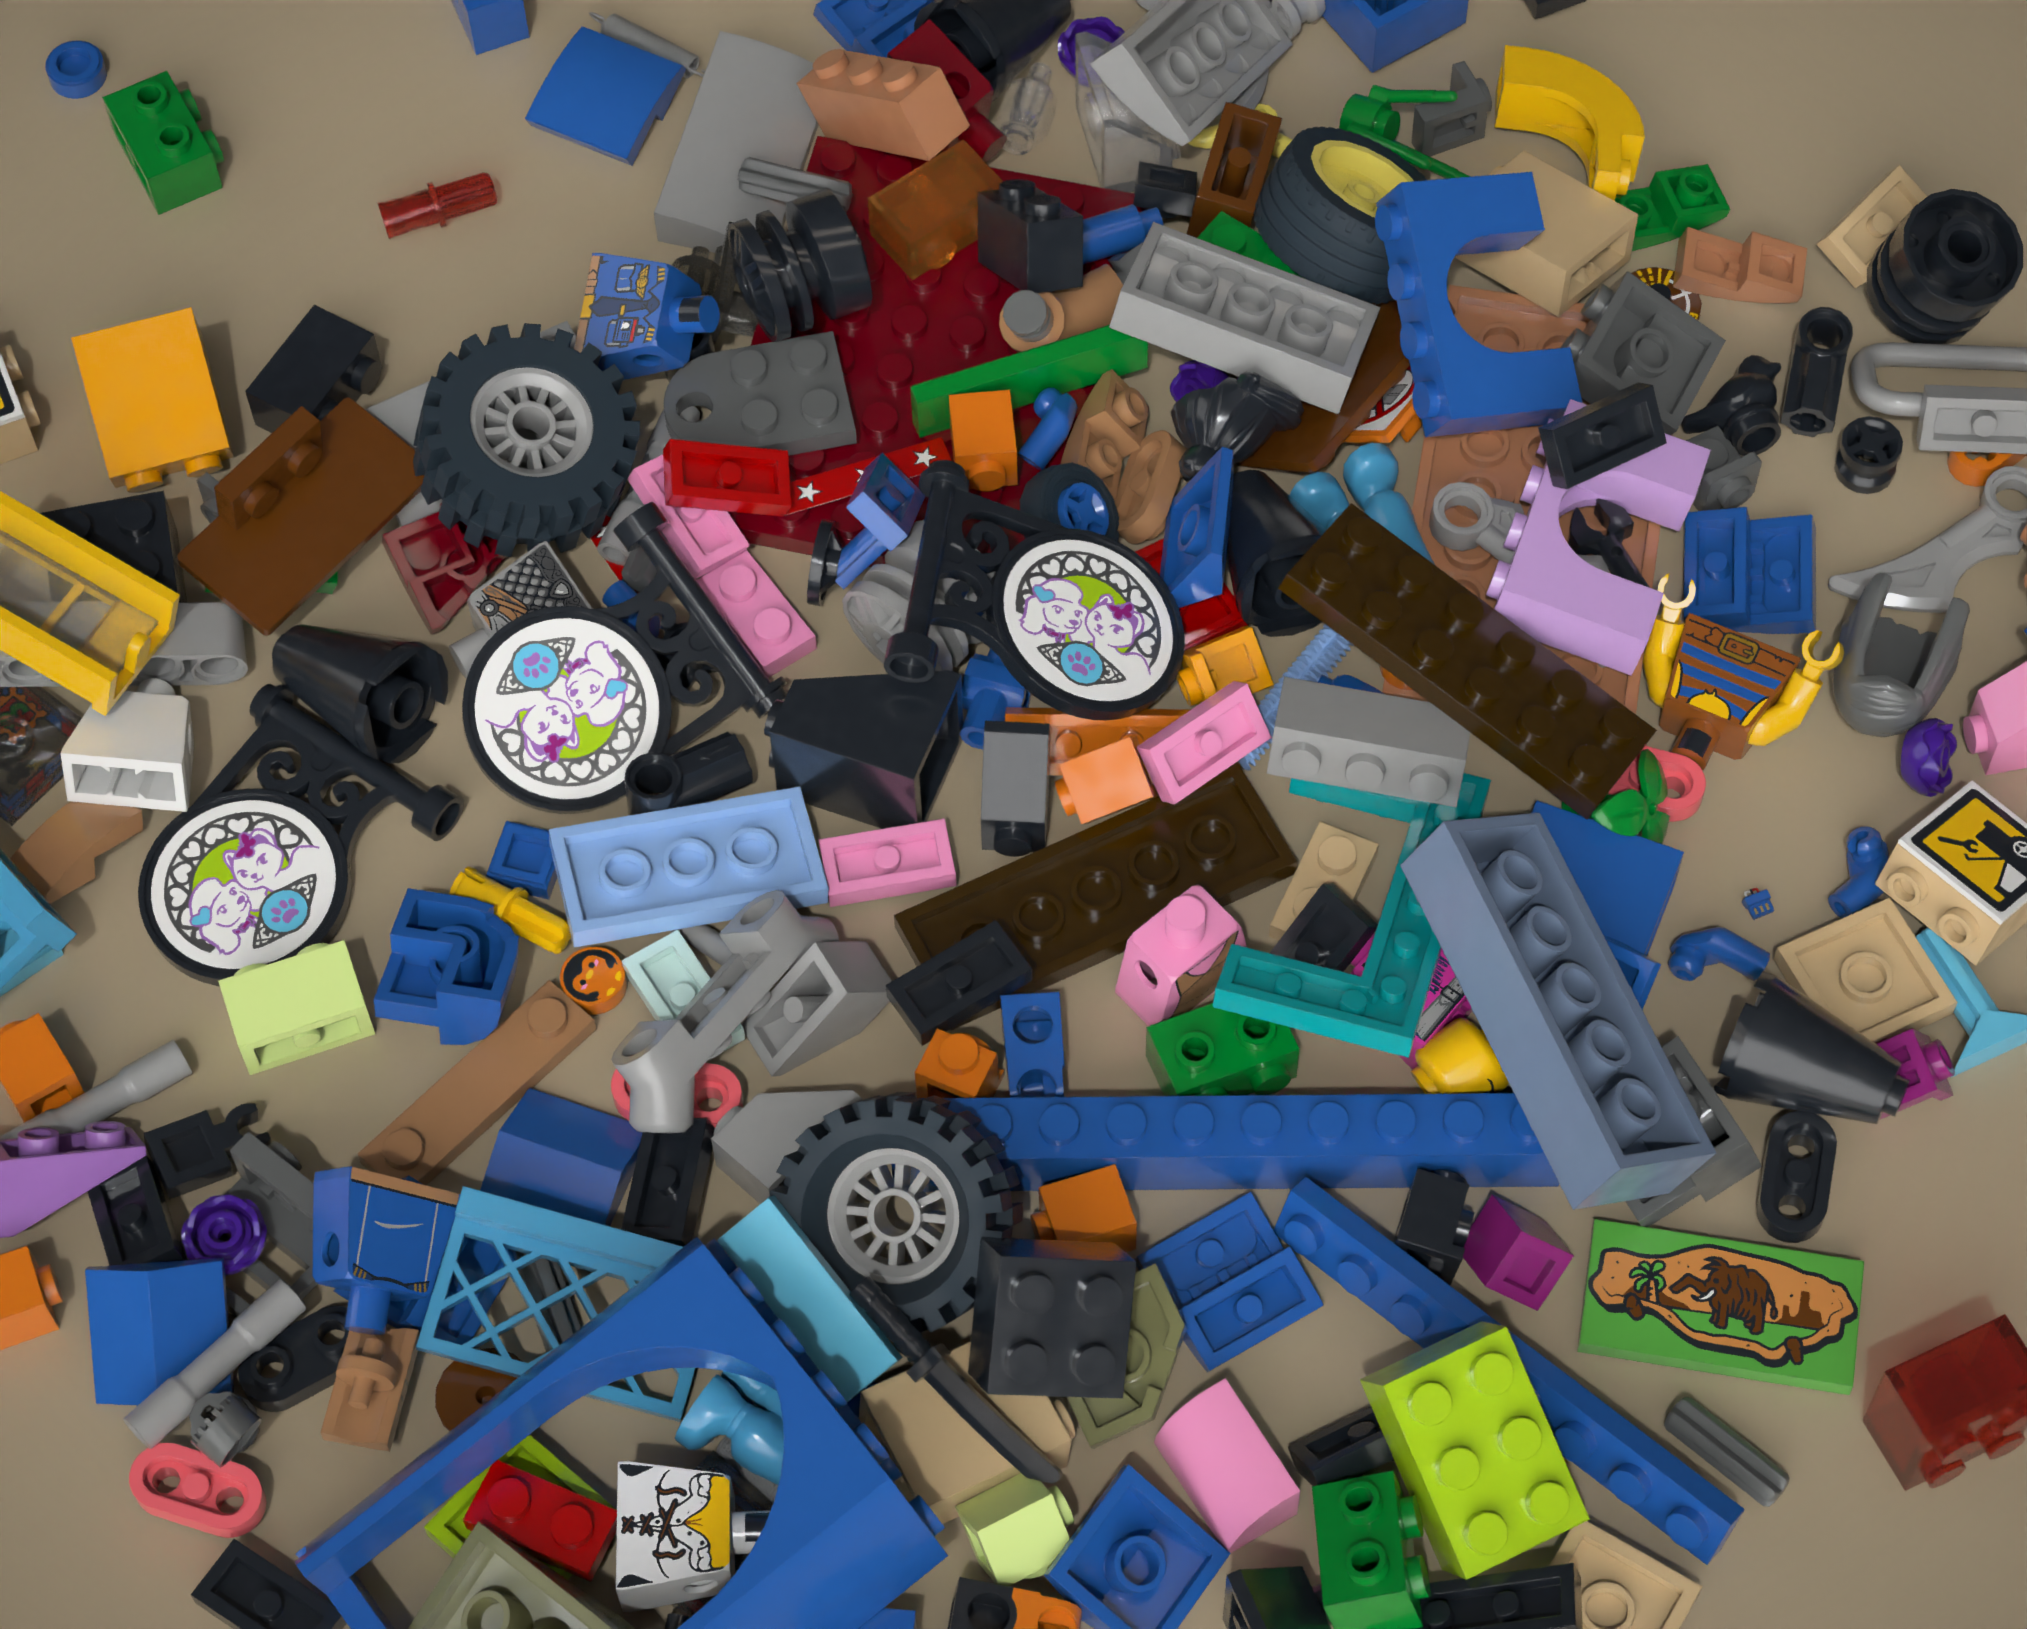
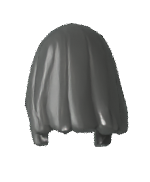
(1891, 670)

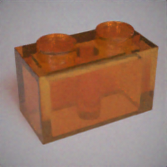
(931, 210)

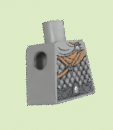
(524, 586)

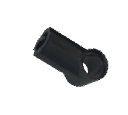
(1816, 372)
(687, 776)

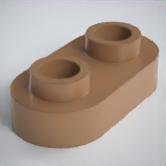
(1148, 487)

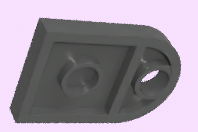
(765, 396)

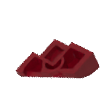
(439, 566)

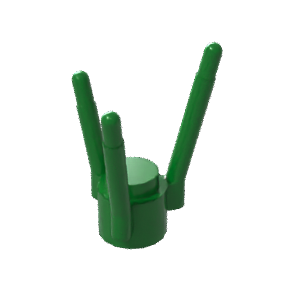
(1378, 121)

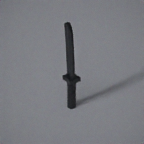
(952, 1386)

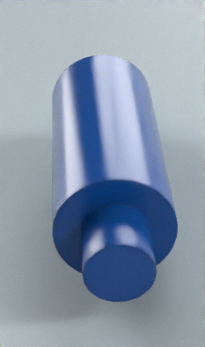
(1116, 231)

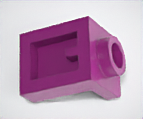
(1924, 1064)

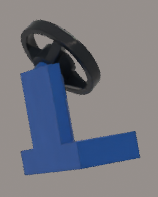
(886, 507)

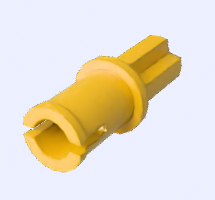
(515, 910)

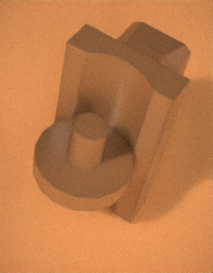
(370, 1388)

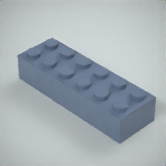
(1557, 1010)

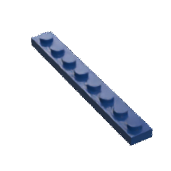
(1584, 1426)

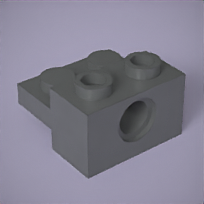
(1733, 1154)

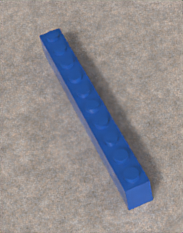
(1263, 1140)

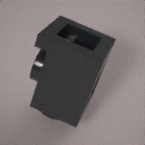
(1434, 1222)

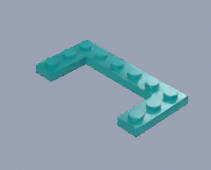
(1390, 996)

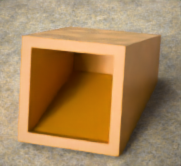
(153, 400)

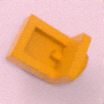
(1220, 662)

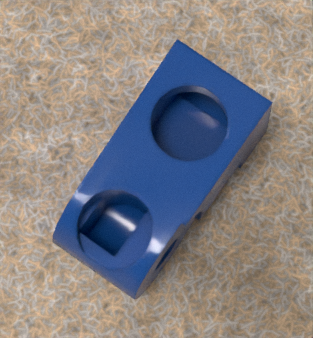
(1033, 1044)

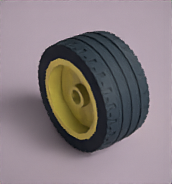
(1323, 209)

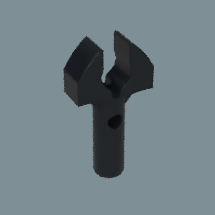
(1589, 541)

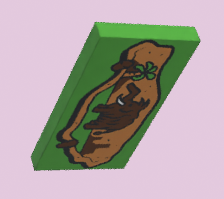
(1721, 1307)

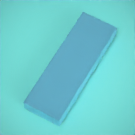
(809, 1298)

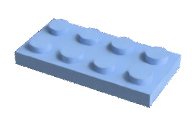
(685, 865)

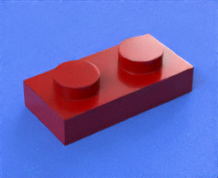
(726, 477)
(544, 1519)

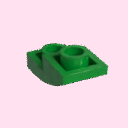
(1673, 203)

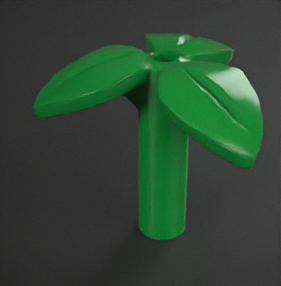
(1633, 810)

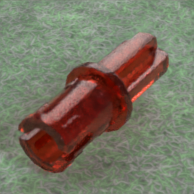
(437, 204)

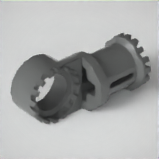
(229, 1432)

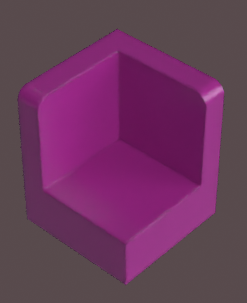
(1515, 1253)

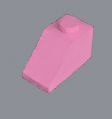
(1999, 723)

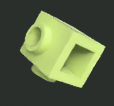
(1016, 1528)

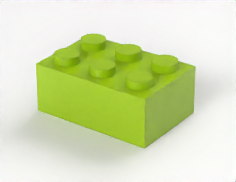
(1475, 1449)

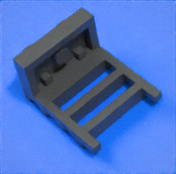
(286, 1202)

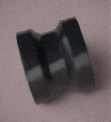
(1875, 441)

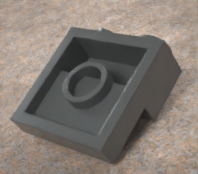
(1645, 340)

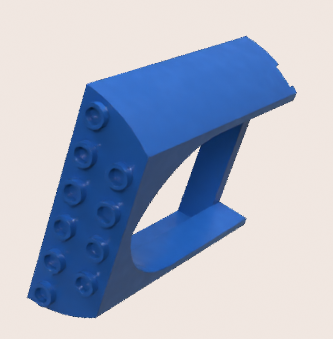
(838, 1527)

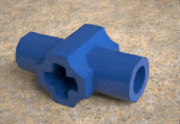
(986, 694)

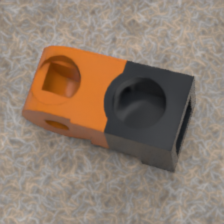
(1004, 1607)

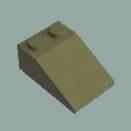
(507, 1588)

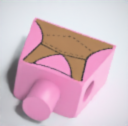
(1183, 950)

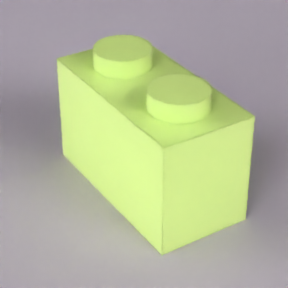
(296, 1006)

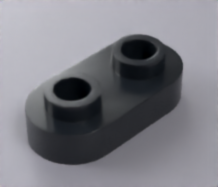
(1795, 1180)
(306, 1362)

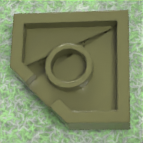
(1151, 1355)

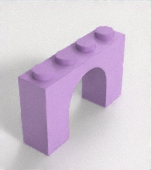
(1562, 596)

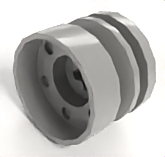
(880, 604)

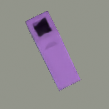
(51, 1169)

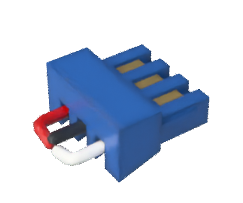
(1758, 903)

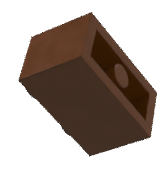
(1235, 166)

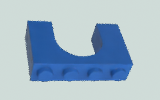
(1456, 378)

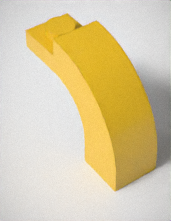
(1576, 106)

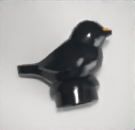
(1743, 408)

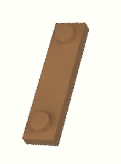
(480, 1087)

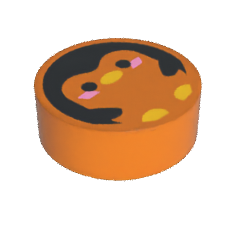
(594, 979)

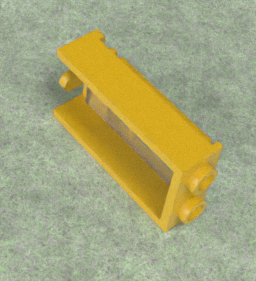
(76, 607)

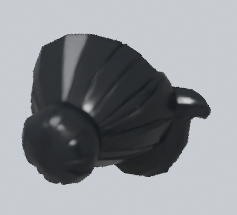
(1232, 415)

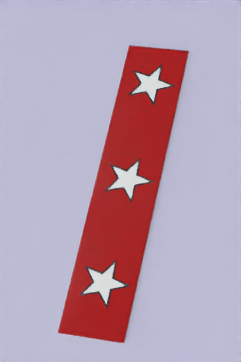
(843, 480)

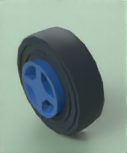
(1071, 498)

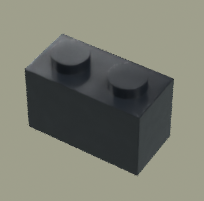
(1030, 237)
(315, 370)

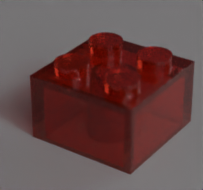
(1952, 1405)

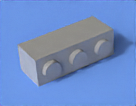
(1368, 742)

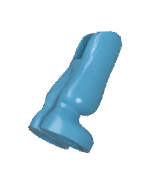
(1371, 480)
(744, 1413)

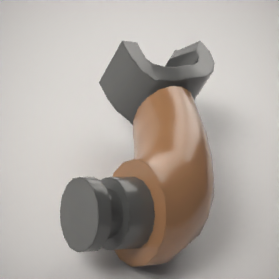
(1046, 317)

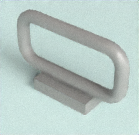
(1950, 415)

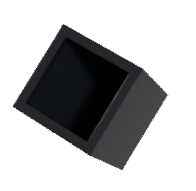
(867, 744)

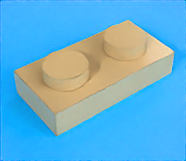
(1869, 223)
(1329, 858)

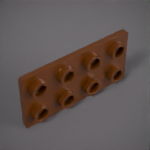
(1322, 431)
(300, 511)

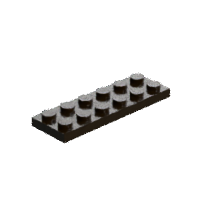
(1468, 660)
(1097, 887)

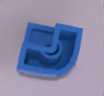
(448, 966)

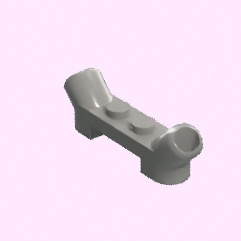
(665, 1055)

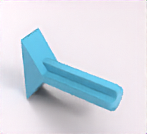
(1988, 1028)

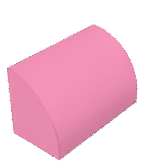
(1227, 1467)

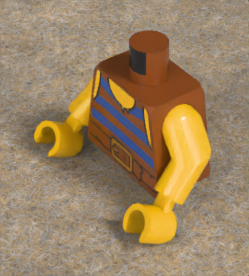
(1724, 686)

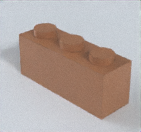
(883, 103)

